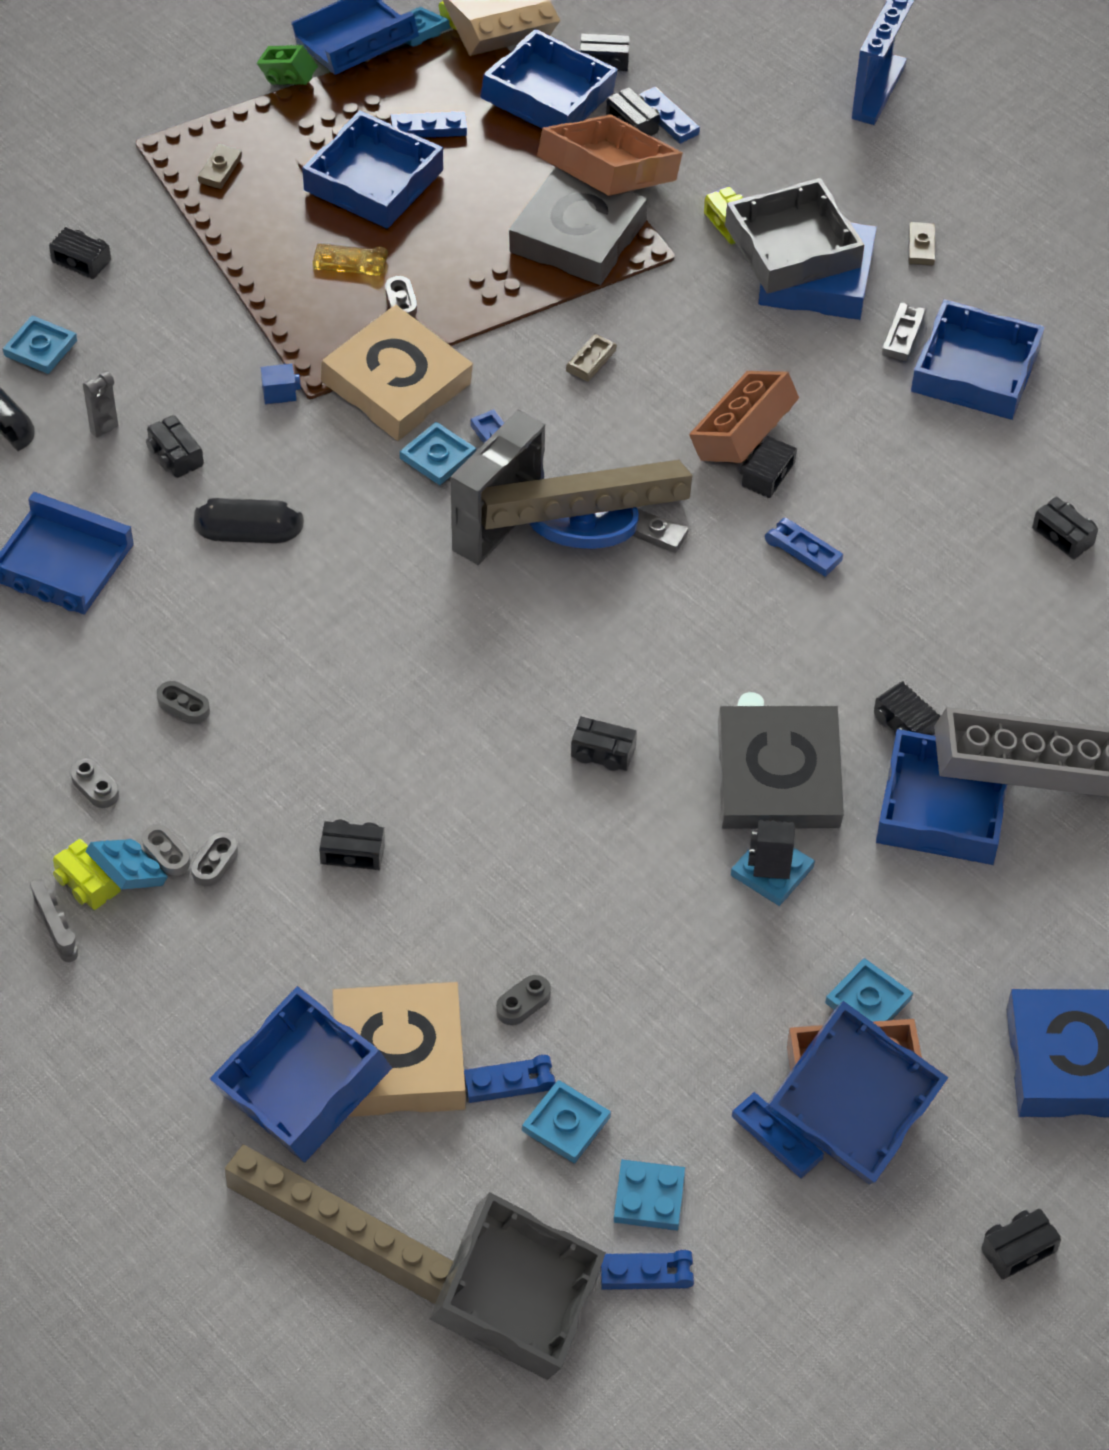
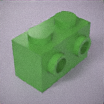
(287, 65)

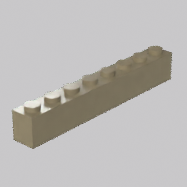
(585, 494)
(338, 1223)

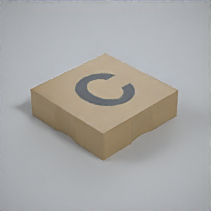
(396, 372)
(419, 1037)

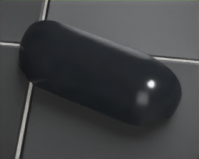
(15, 423)
(247, 521)

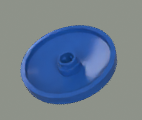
(590, 530)

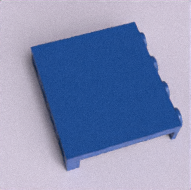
(353, 32)
(877, 66)
(63, 553)

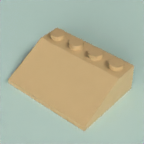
(499, 23)

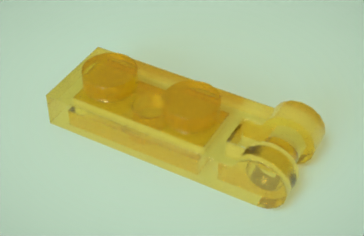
(350, 259)

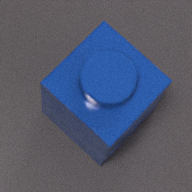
(279, 383)

